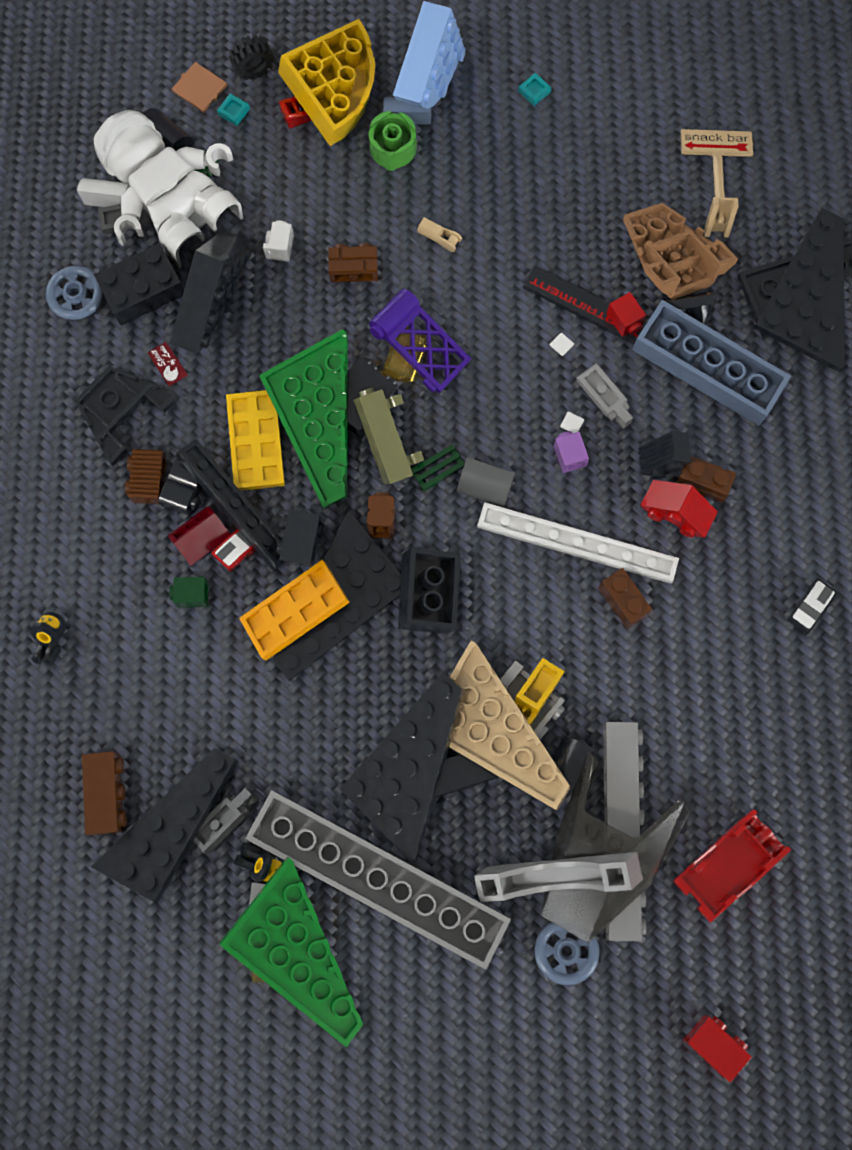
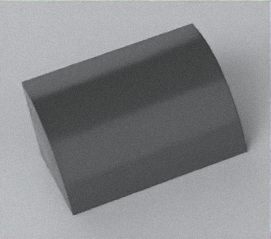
(485, 482)

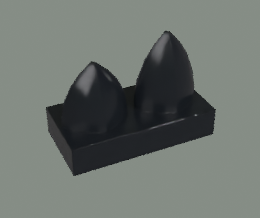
(699, 305)

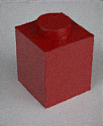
(626, 315)

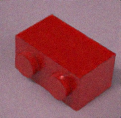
(717, 1048)

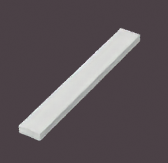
(578, 543)

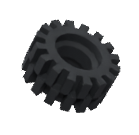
(251, 57)

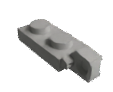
(605, 395)

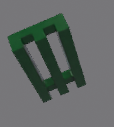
(432, 460)

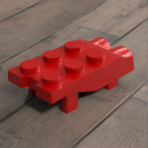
(731, 865)

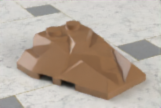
(674, 253)

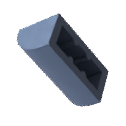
(418, 114)

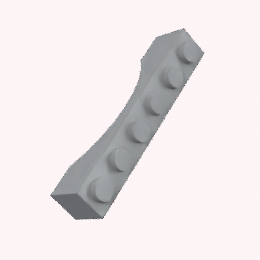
(599, 873)

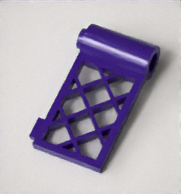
(396, 317)

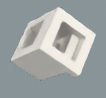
(279, 241)

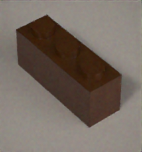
(103, 793)

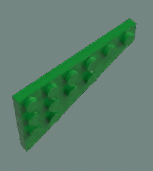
(313, 407)
(287, 949)

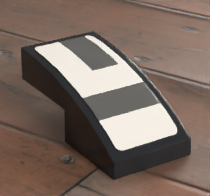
(812, 606)

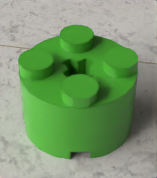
(392, 140)

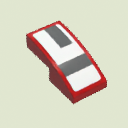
(233, 550)

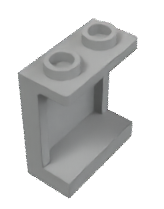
(514, 681)

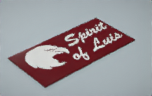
(167, 364)

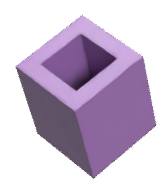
(570, 451)

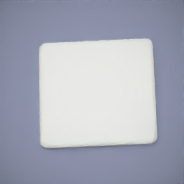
(561, 344)
(572, 422)

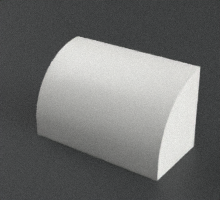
(101, 192)

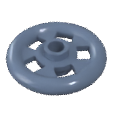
(71, 274)
(558, 974)

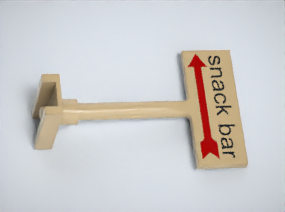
(717, 145)

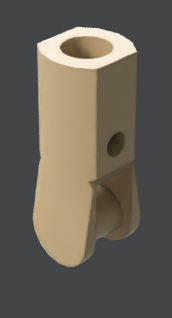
(436, 233)

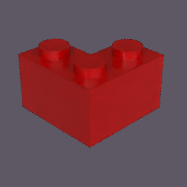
(681, 506)

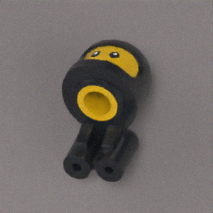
(47, 633)
(259, 861)

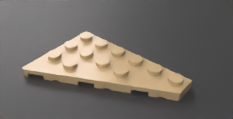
(498, 735)

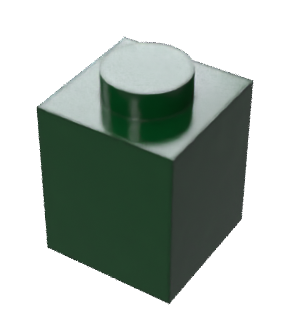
(189, 592)

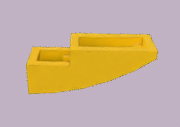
(538, 689)

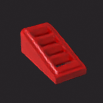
(293, 119)

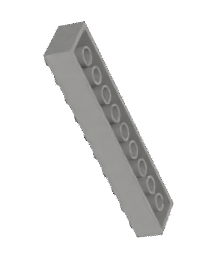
(379, 879)

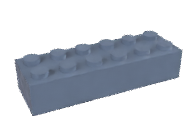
(711, 362)

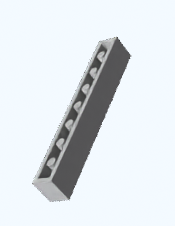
(622, 810)

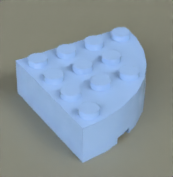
(430, 57)

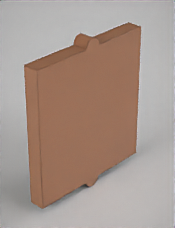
(199, 87)

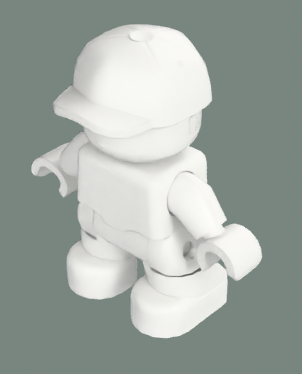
(162, 181)

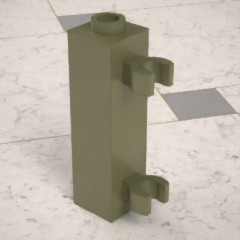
(383, 435)

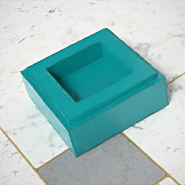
(534, 89)
(233, 109)

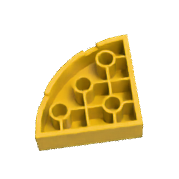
(332, 78)

